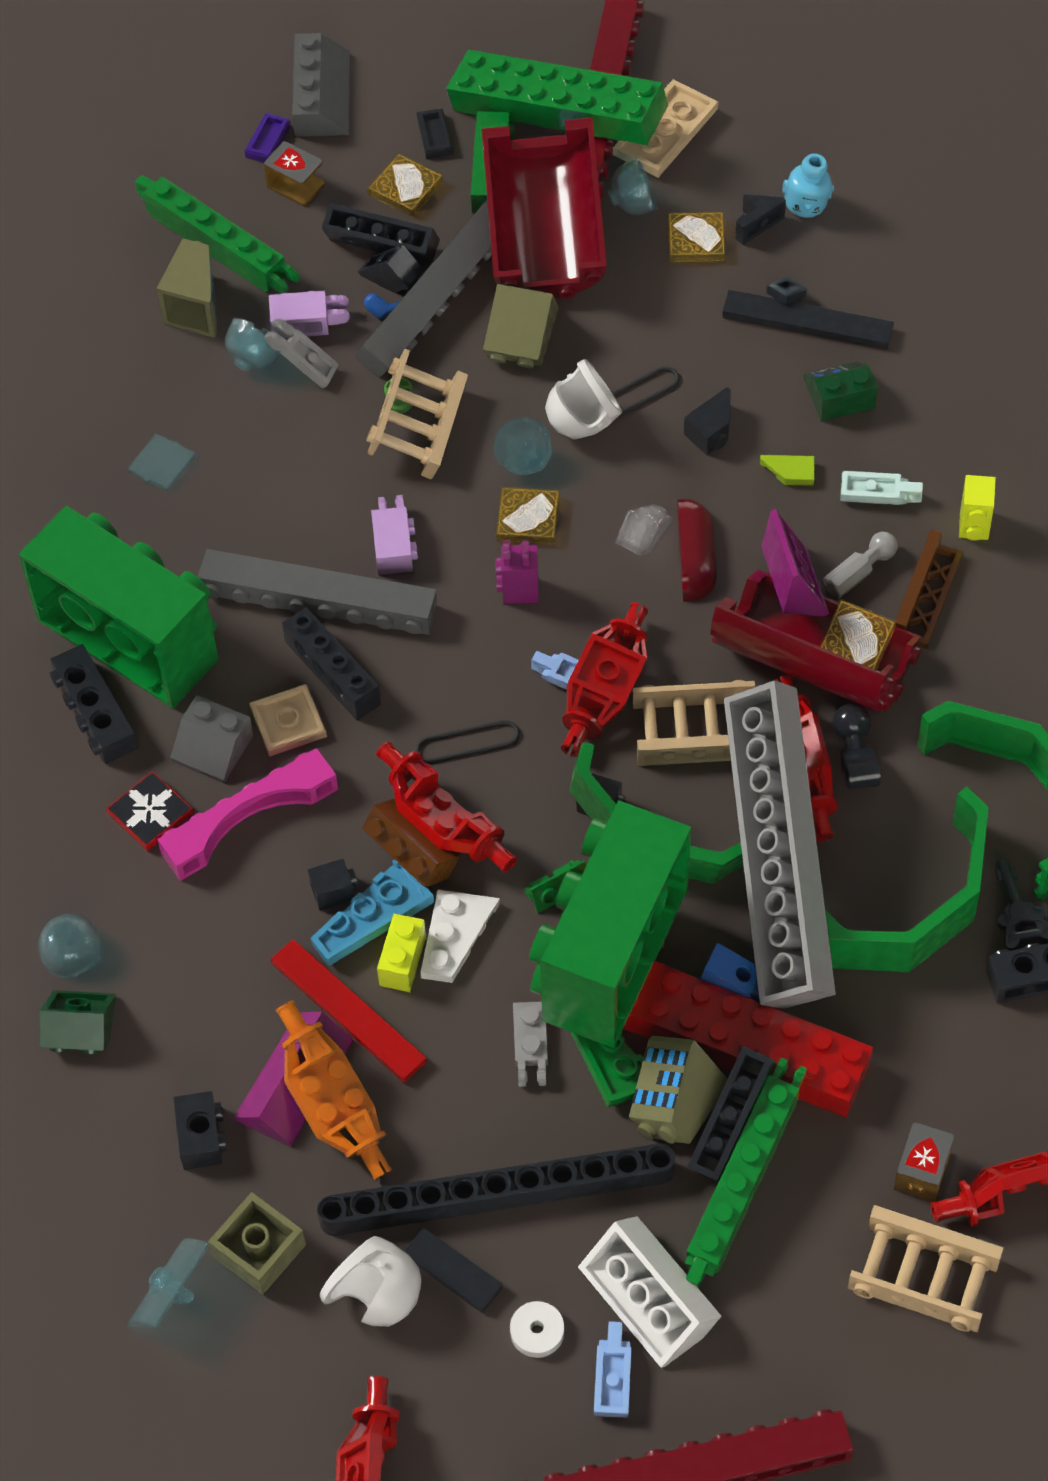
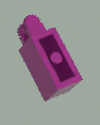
(518, 573)

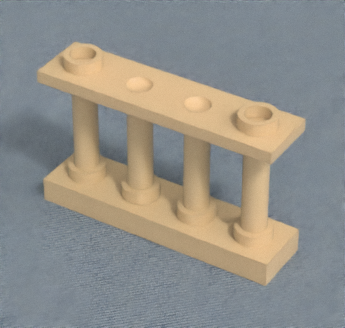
(444, 411)
(683, 747)
(921, 1236)

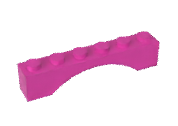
(299, 782)

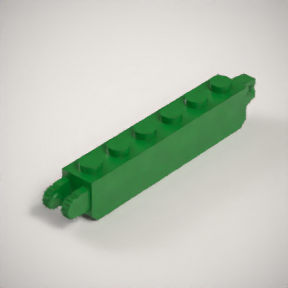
(226, 240)
(743, 1174)

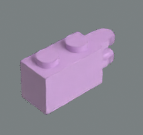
(309, 311)
(392, 538)

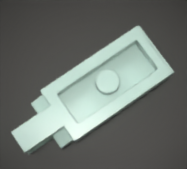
(879, 488)

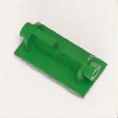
(545, 889)

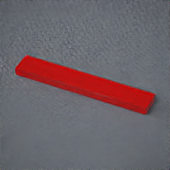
(348, 1011)

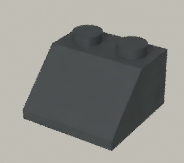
(211, 739)

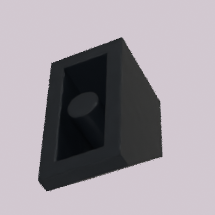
(392, 269)
(709, 423)

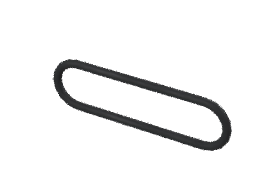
(651, 396)
(466, 730)

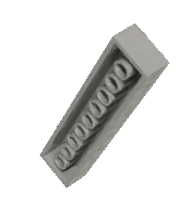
(779, 846)

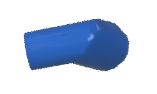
(378, 306)

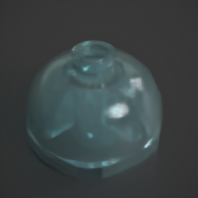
(632, 189)
(248, 346)
(522, 446)
(69, 945)

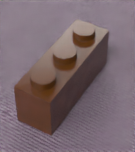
(409, 845)

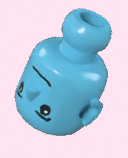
(808, 187)

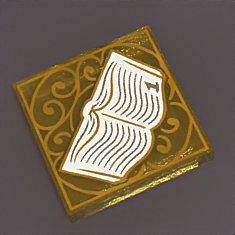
(405, 185)
(696, 236)
(528, 515)
(858, 634)

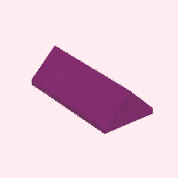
(791, 569)
(269, 1103)

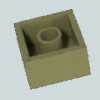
(257, 1243)

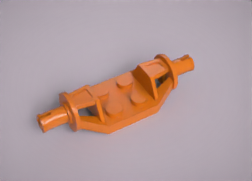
(330, 1091)

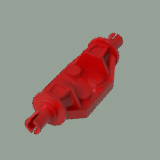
(604, 678)
(818, 767)
(438, 814)
(989, 1186)
(370, 1438)

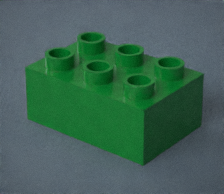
(121, 604)
(611, 922)

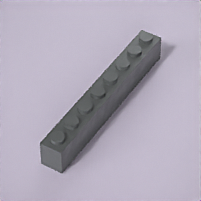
(429, 295)
(320, 590)

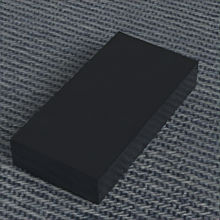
(434, 133)

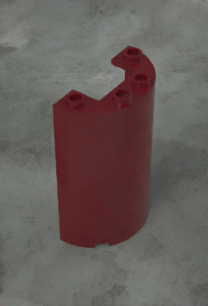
(545, 209)
(793, 644)

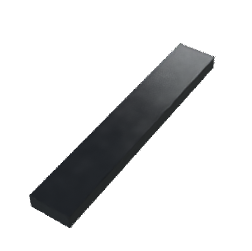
(808, 319)

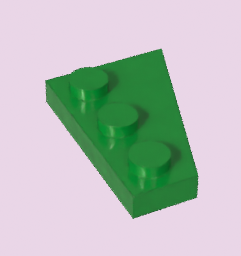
(612, 1069)

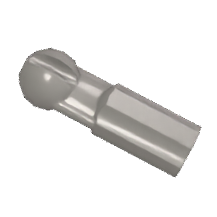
(858, 565)

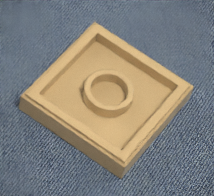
(287, 720)

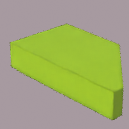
(790, 469)

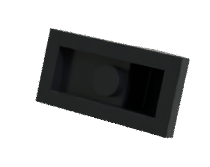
(759, 215)

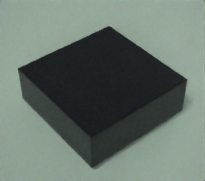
(786, 290)

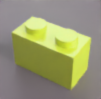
(977, 507)
(401, 952)

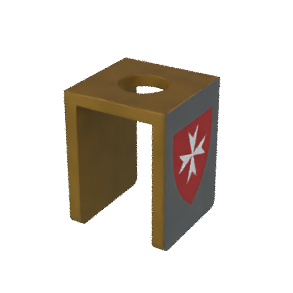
(291, 173)
(923, 1162)

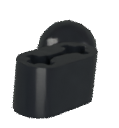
(858, 762)

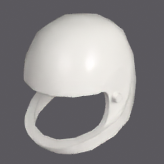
(581, 403)
(379, 1277)

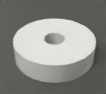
(542, 1343)

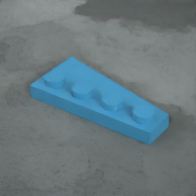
(371, 913)

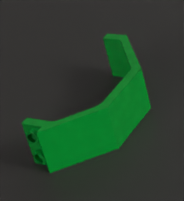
(994, 735)
(703, 863)
(908, 949)

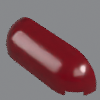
(696, 549)

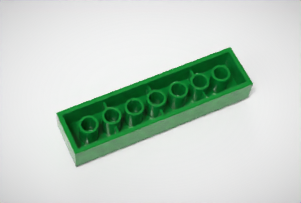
(551, 93)

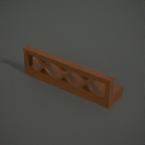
(919, 585)

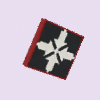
(149, 810)

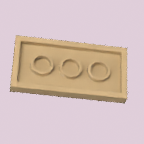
(680, 123)

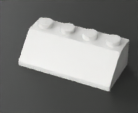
(648, 1290)

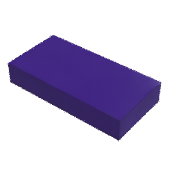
(267, 137)

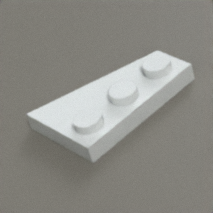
(453, 931)

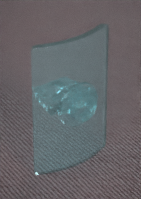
(169, 1282)

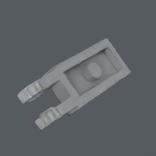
(302, 352)
(530, 1040)

